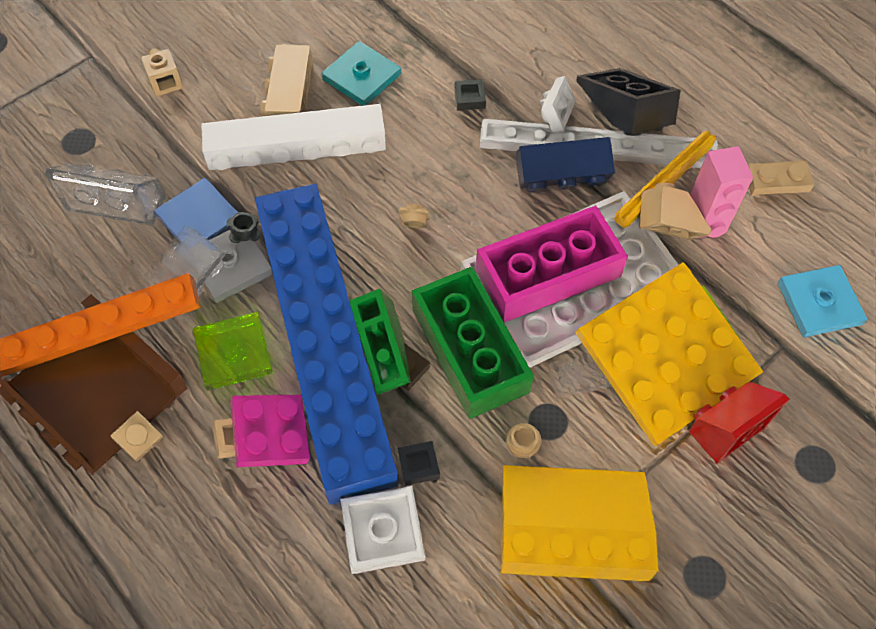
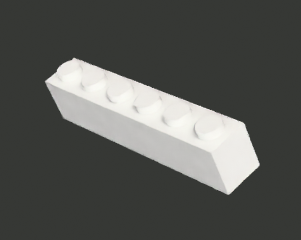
(293, 137)

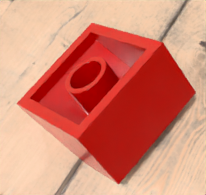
(736, 418)

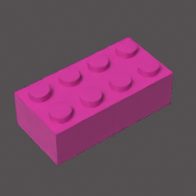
(550, 263)

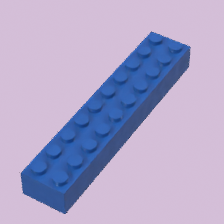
(326, 346)

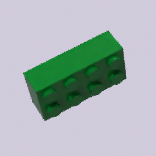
(471, 342)

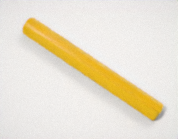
(669, 174)

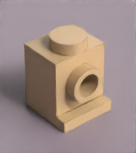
(159, 64)

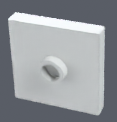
(382, 530)

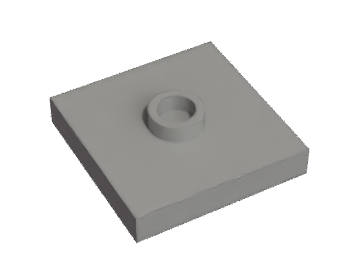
(242, 267)

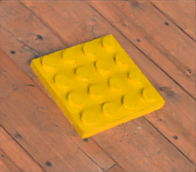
(668, 352)

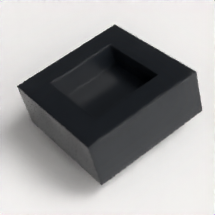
(418, 463)

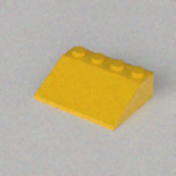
(577, 524)

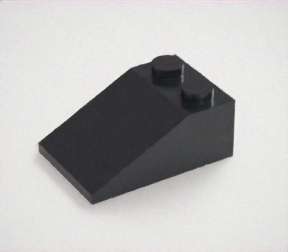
(631, 100)

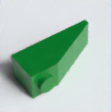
(381, 340)

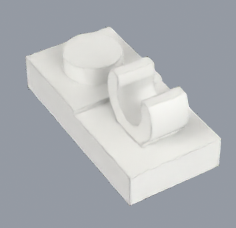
(557, 104)

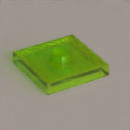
(232, 351)

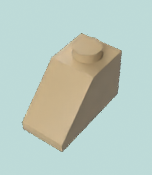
(672, 213)

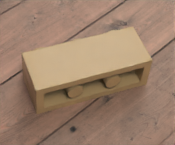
(289, 80)

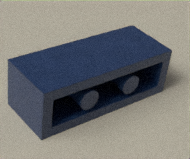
(565, 164)

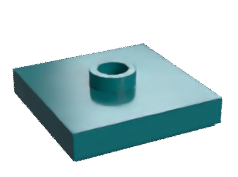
(361, 73)

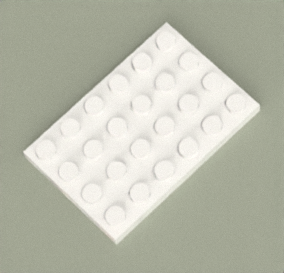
(553, 327)

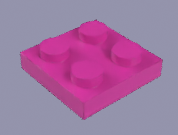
(269, 430)

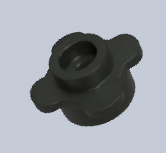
(243, 221)

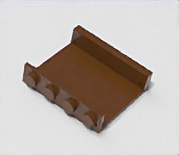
(92, 394)

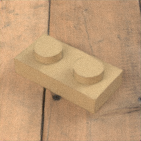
(780, 178)

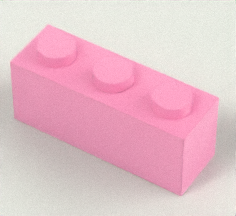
(721, 187)

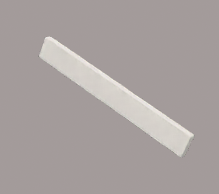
(639, 149)

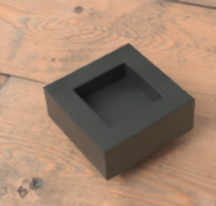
(470, 94)

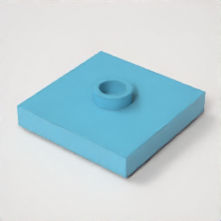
(822, 301)

